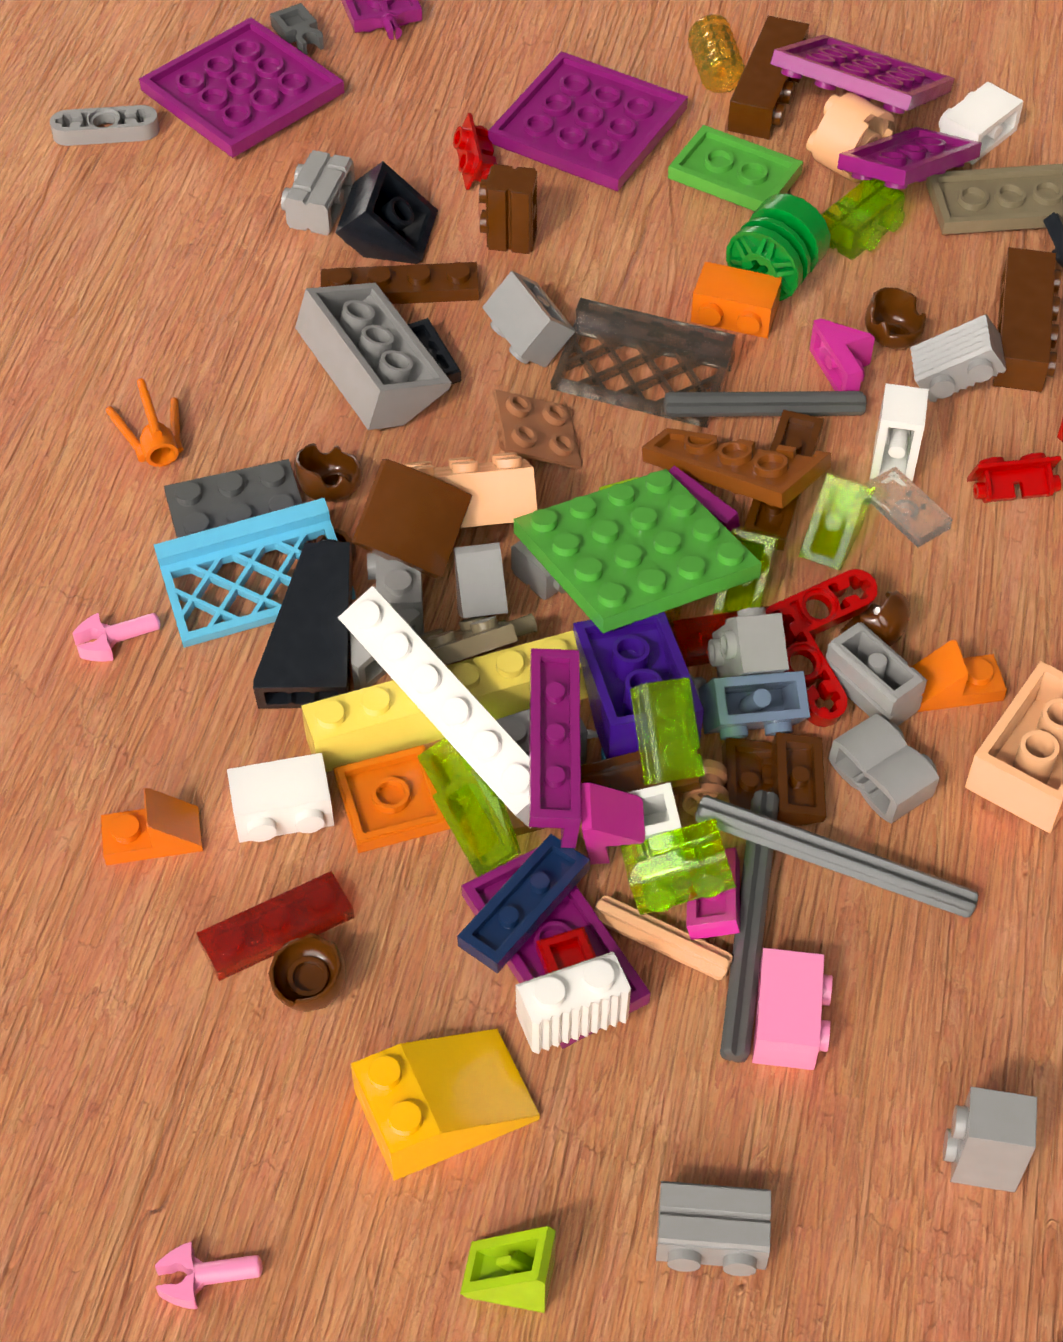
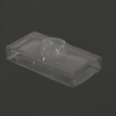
(908, 507)

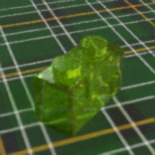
(864, 217)
(667, 731)
(678, 867)

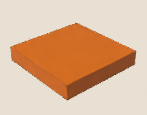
(388, 799)

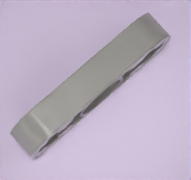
(81, 128)

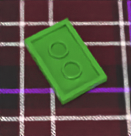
(733, 168)

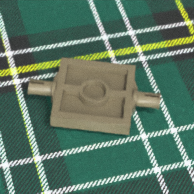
(476, 636)

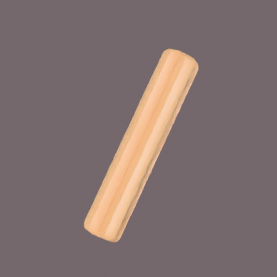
(663, 938)

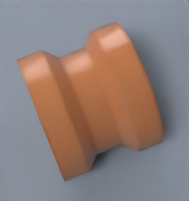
(711, 784)

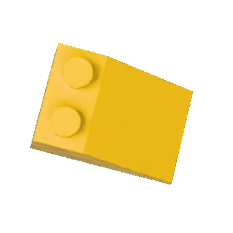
(440, 1097)

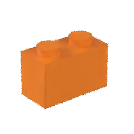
(736, 299)

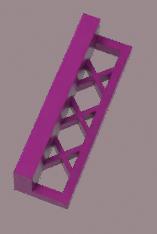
(555, 742)

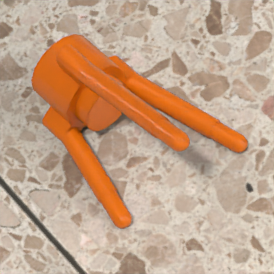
(157, 442)

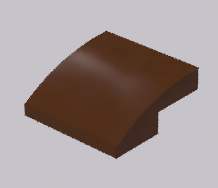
(411, 518)
(787, 766)

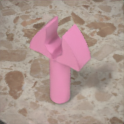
(109, 635)
(201, 1274)

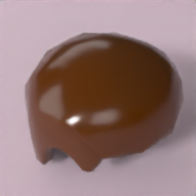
(894, 318)
(328, 474)
(885, 621)
(307, 973)

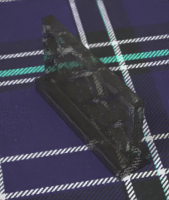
(652, 338)

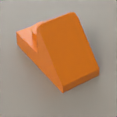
(959, 680)
(159, 830)

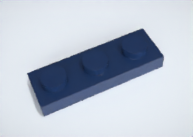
(523, 903)

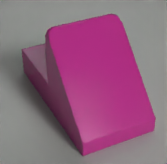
(841, 353)
(609, 820)

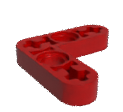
(804, 626)

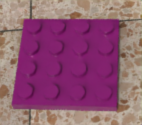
(862, 72)
(241, 86)
(588, 120)

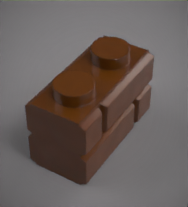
(510, 208)

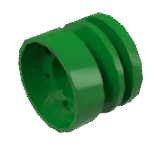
(781, 240)

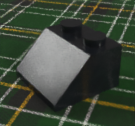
(386, 217)

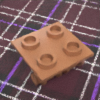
(536, 429)

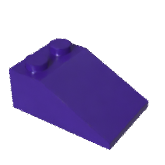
(623, 660)

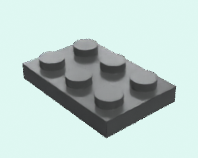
(231, 497)

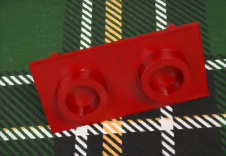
(473, 151)
(1031, 472)

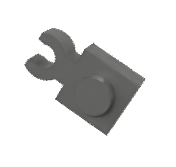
(297, 26)

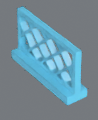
(236, 544)

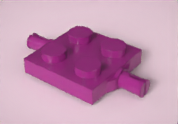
(387, 14)

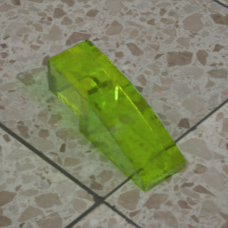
(470, 808)

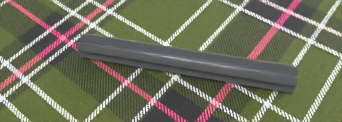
(764, 403)

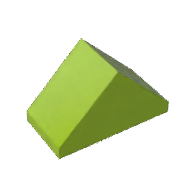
(512, 1269)

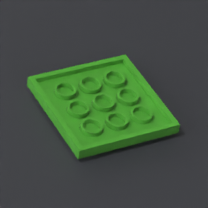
(636, 549)

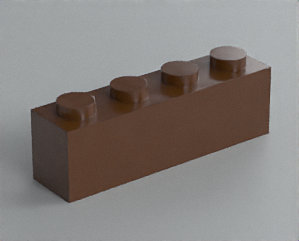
(762, 88)
(1026, 318)

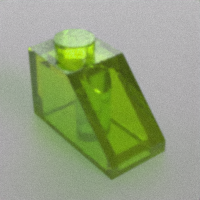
(836, 520)
(752, 593)

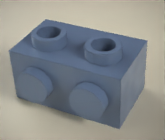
(753, 703)

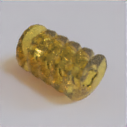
(716, 53)

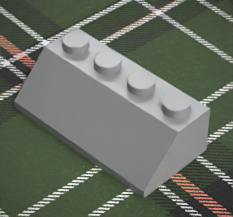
(370, 353)

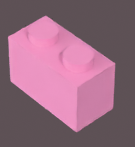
(790, 1009)

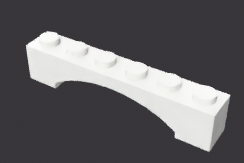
(442, 698)

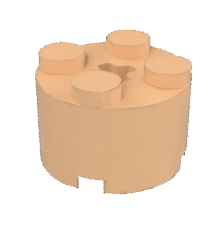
(847, 124)

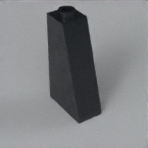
(308, 644)

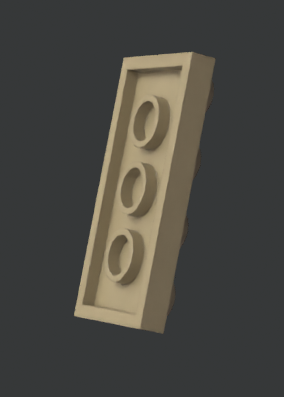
(996, 198)

